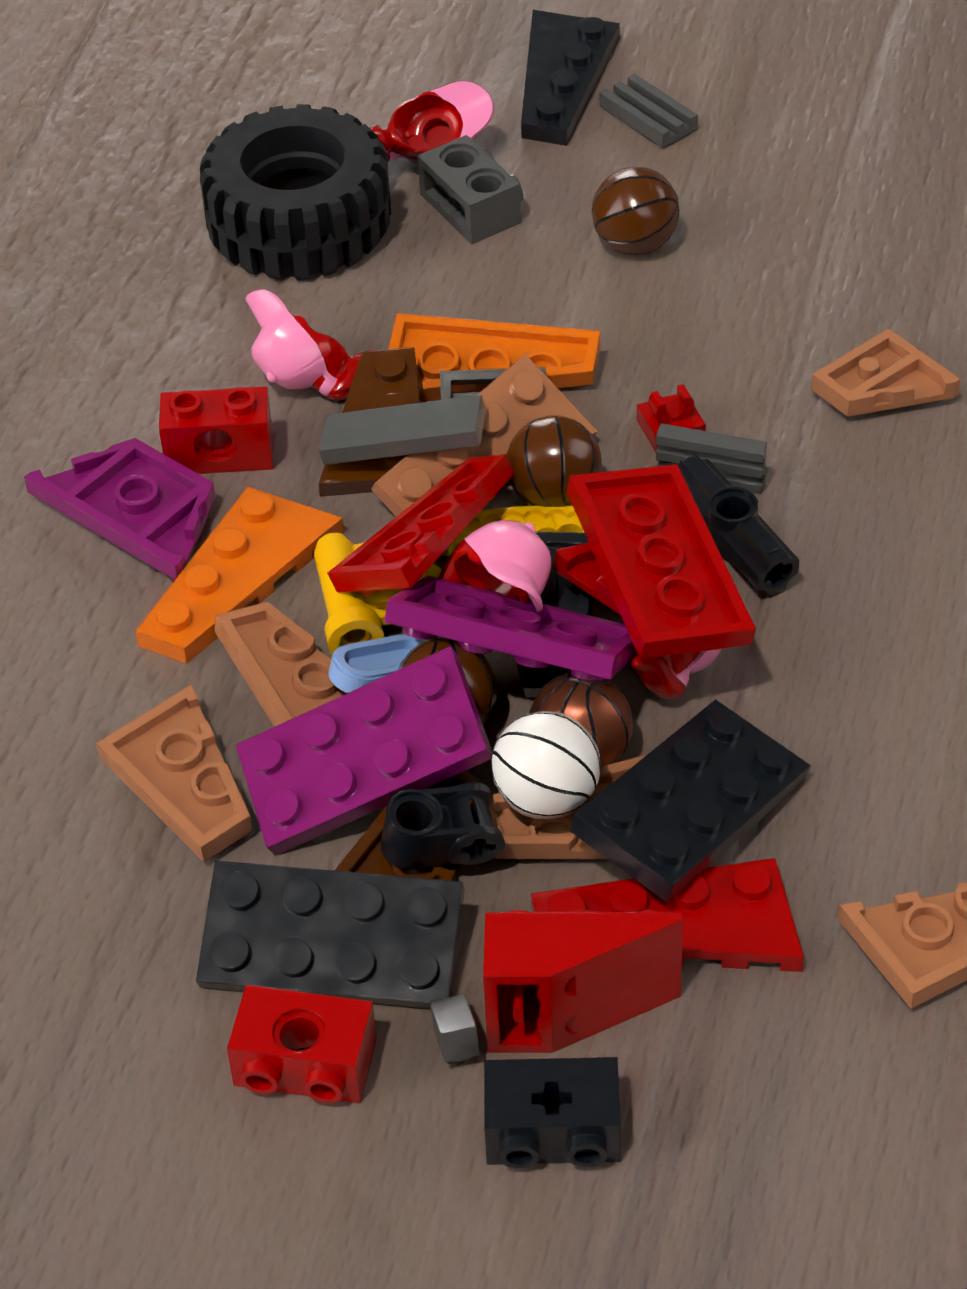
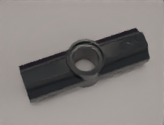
(738, 528)

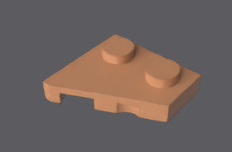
(883, 376)

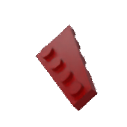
(424, 530)
(727, 910)

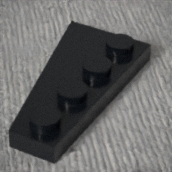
(562, 72)

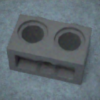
(470, 189)

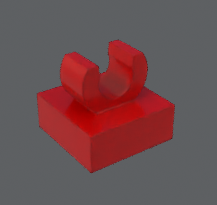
(669, 410)

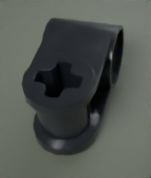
(443, 827)

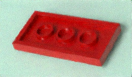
(660, 561)

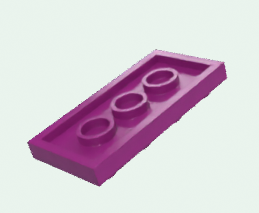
(503, 623)
(363, 751)

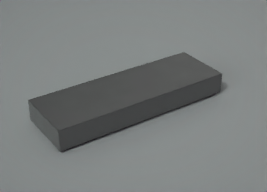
(402, 430)

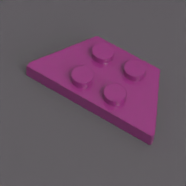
(133, 501)

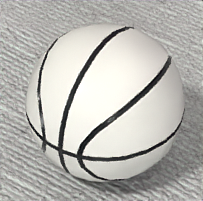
(546, 765)

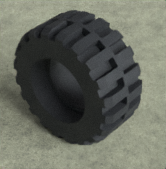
(296, 191)

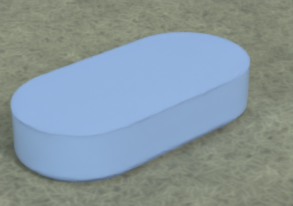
(369, 660)

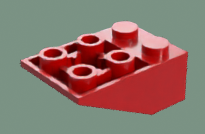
(574, 974)

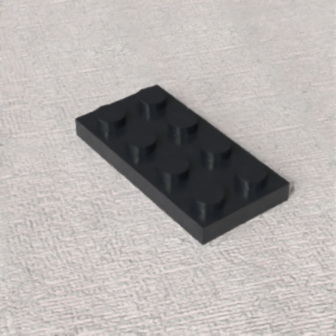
(689, 799)
(331, 933)

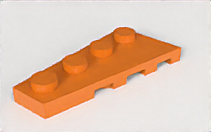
(476, 345)
(233, 568)

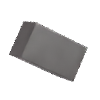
(454, 1028)

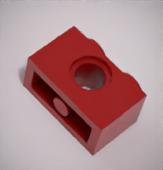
(218, 429)
(279, 1021)

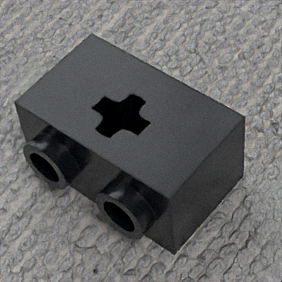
(552, 1111)

